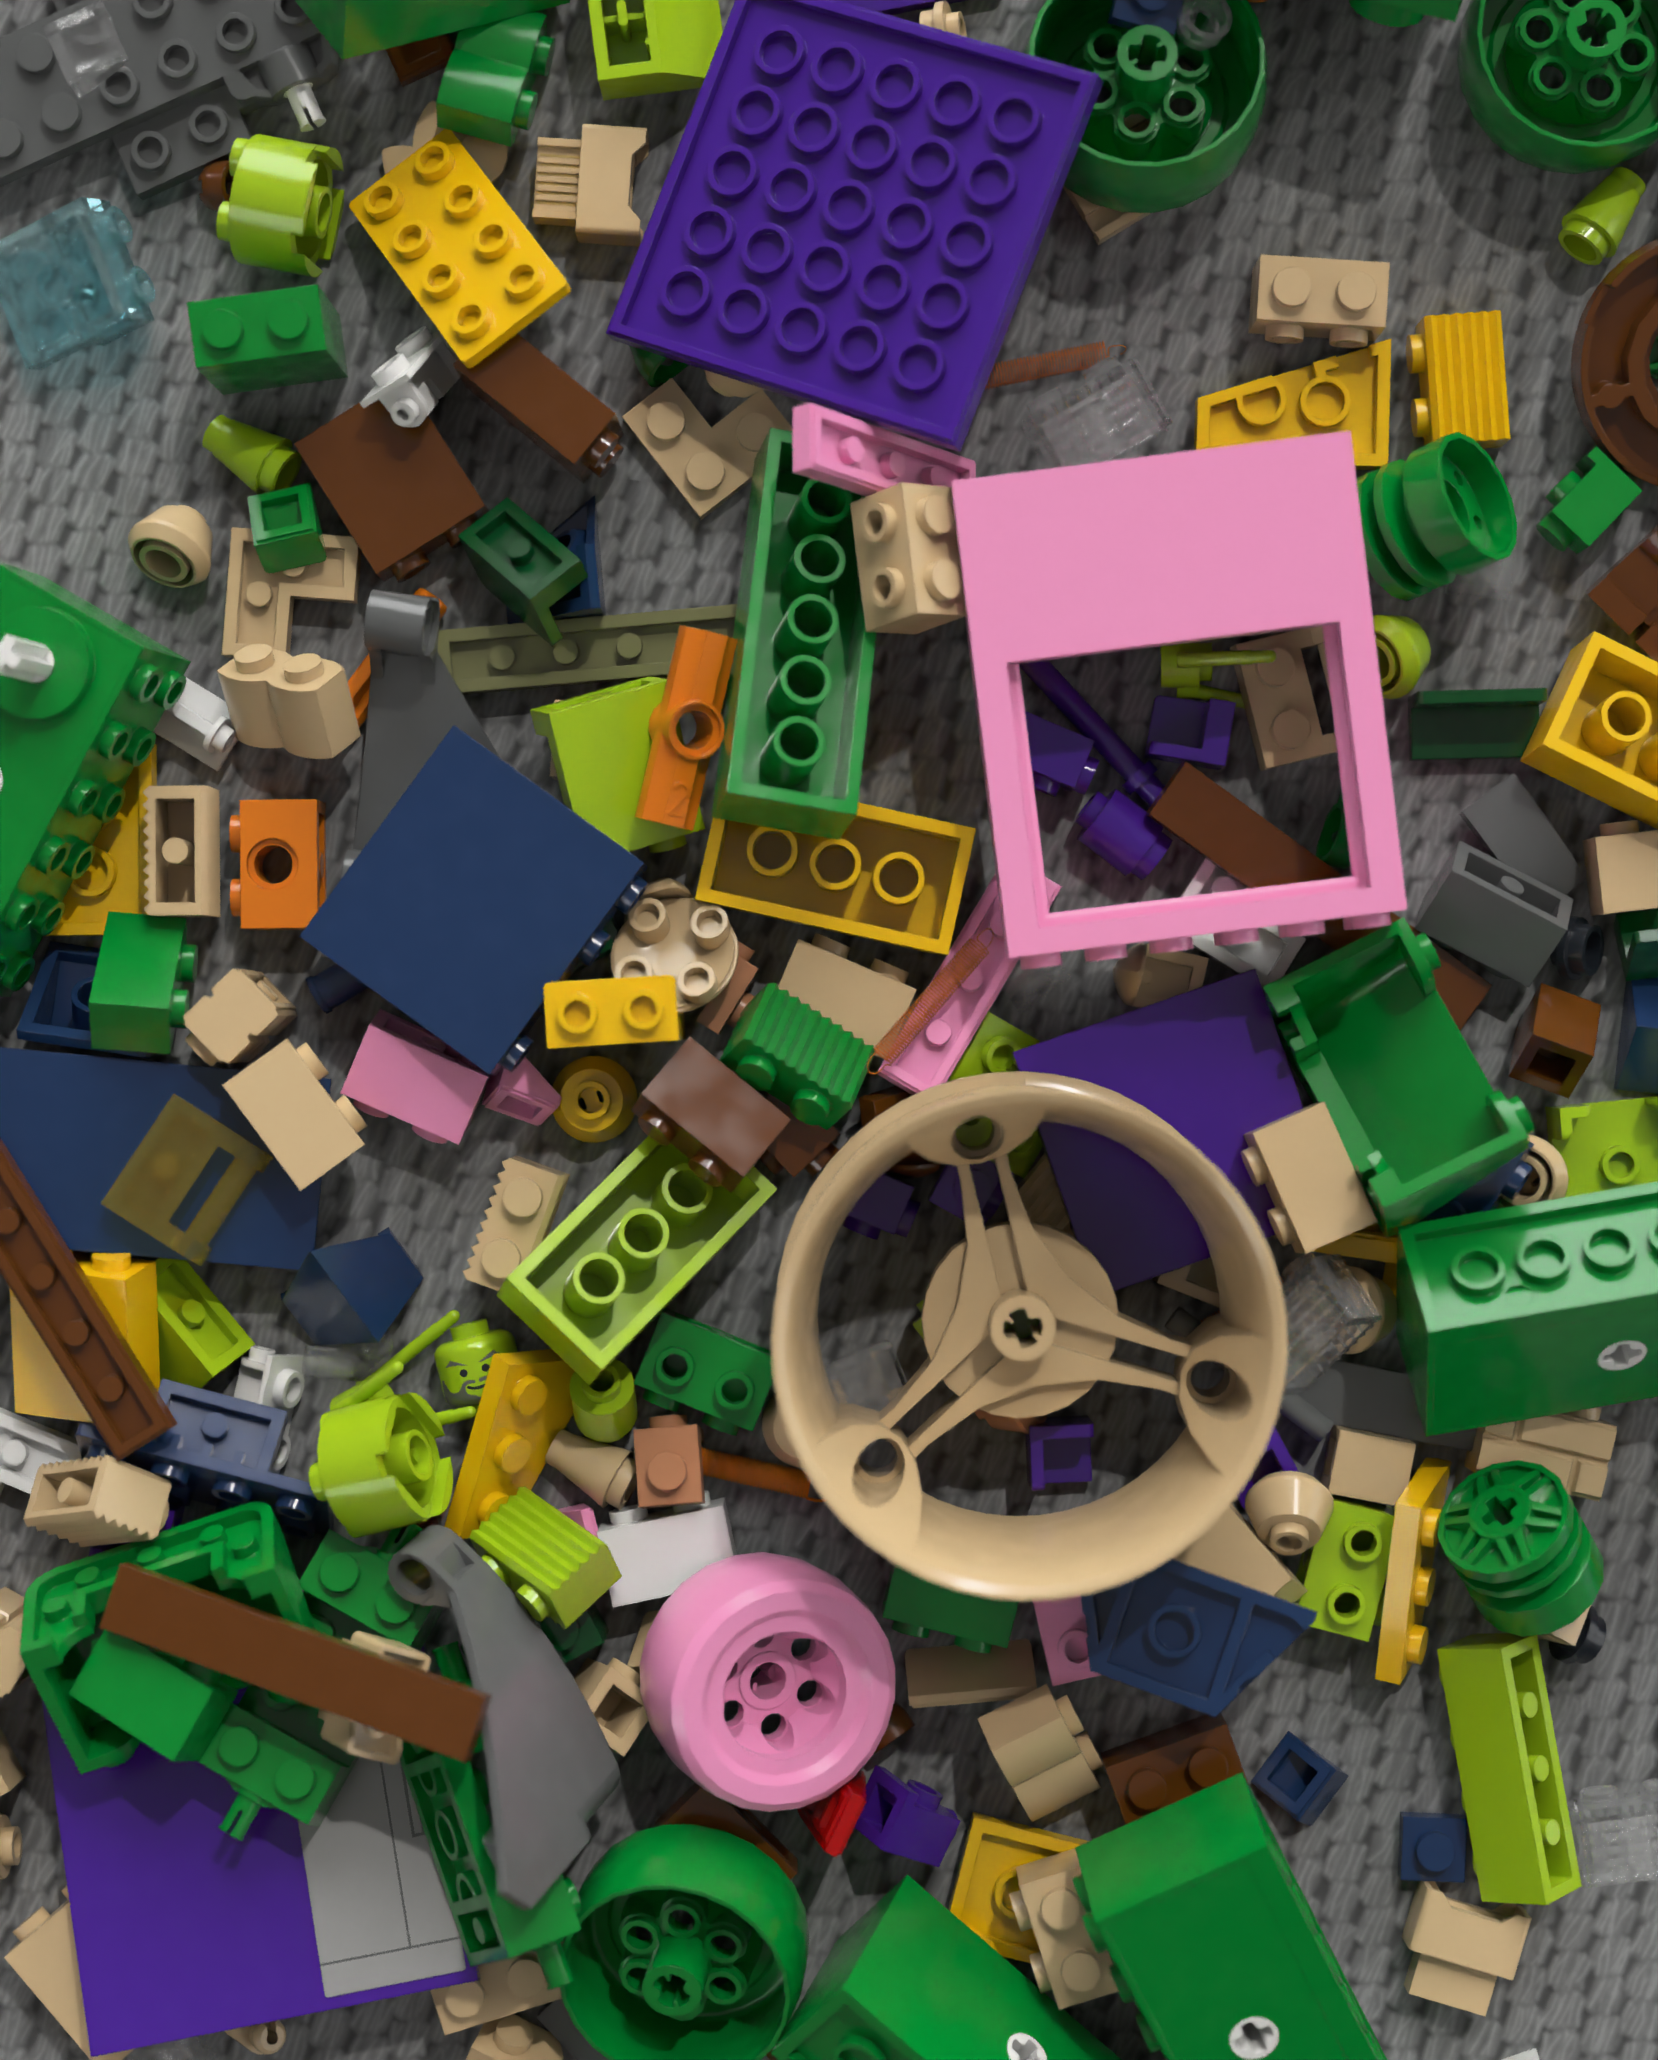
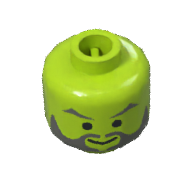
(467, 1359)

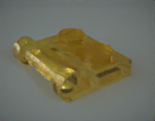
(167, 1168)

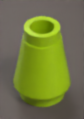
(1600, 219)
(253, 455)

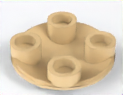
(678, 940)

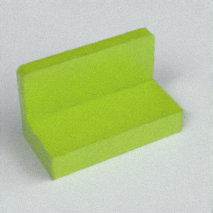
(194, 1327)

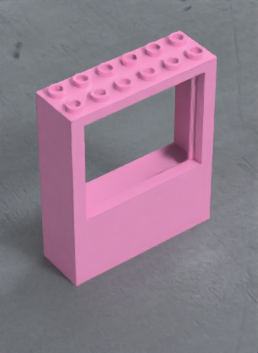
(1163, 559)

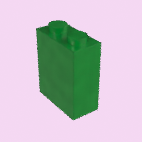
(267, 339)

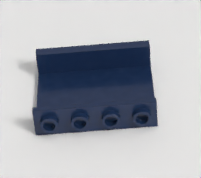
(476, 902)

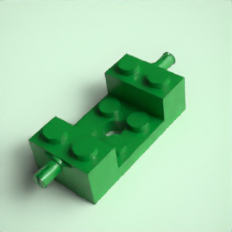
(276, 1748)
(455, 1820)

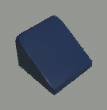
(1299, 1779)

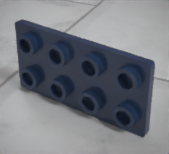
(222, 1457)

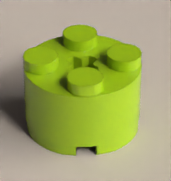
(282, 204)
(382, 1464)

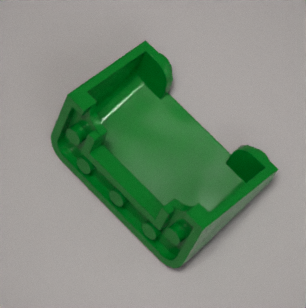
(1395, 1074)
(225, 1553)

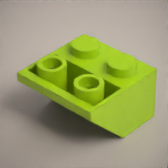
(653, 44)

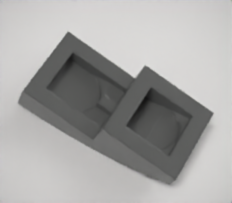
(1521, 835)

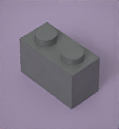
(1494, 914)

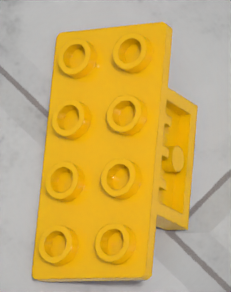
(459, 248)

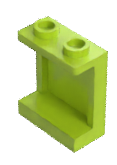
(602, 757)

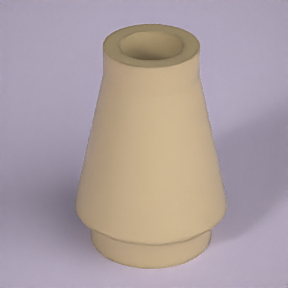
(595, 1467)

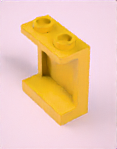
(612, 1011)

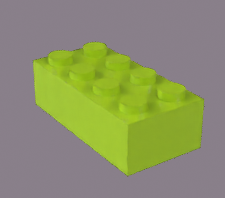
(627, 1254)

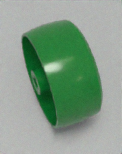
(1562, 126)
(1176, 154)
(680, 1989)

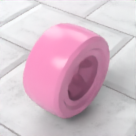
(712, 1642)

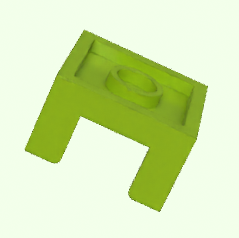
(1606, 1143)

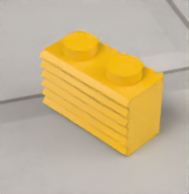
(1460, 378)

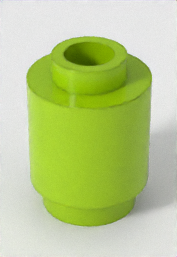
(607, 1406)

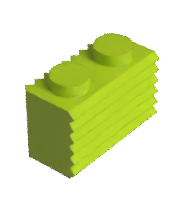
(545, 1558)

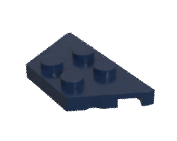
(1189, 1634)

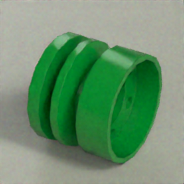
(1435, 517)
(1521, 1548)

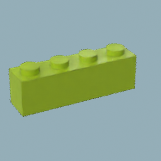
(1509, 1768)

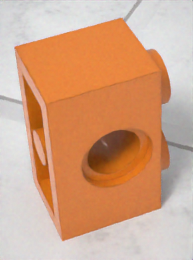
(273, 824)

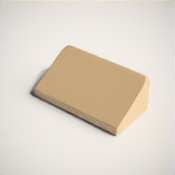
(964, 1677)

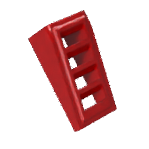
(835, 1816)

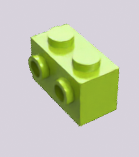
(1348, 1568)

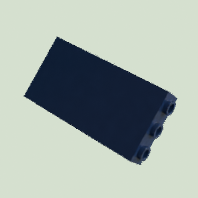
(84, 1116)

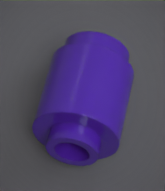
(1122, 833)

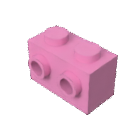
(415, 1078)

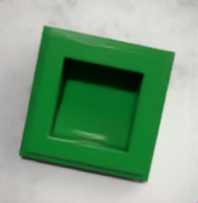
(286, 528)

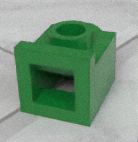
(1586, 503)

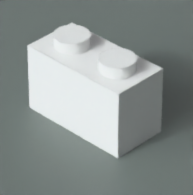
(664, 1547)

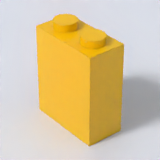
(130, 1296)

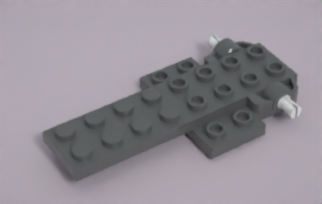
(177, 98)

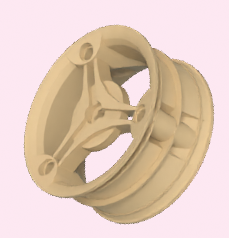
(1015, 1377)

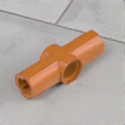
(696, 685)

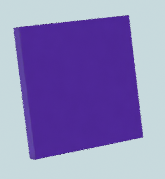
(1205, 1068)

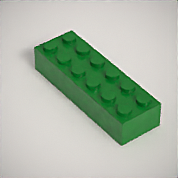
(798, 660)

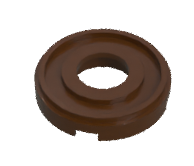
(1613, 364)

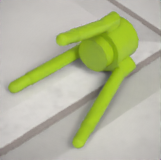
(1193, 662)
(377, 1383)

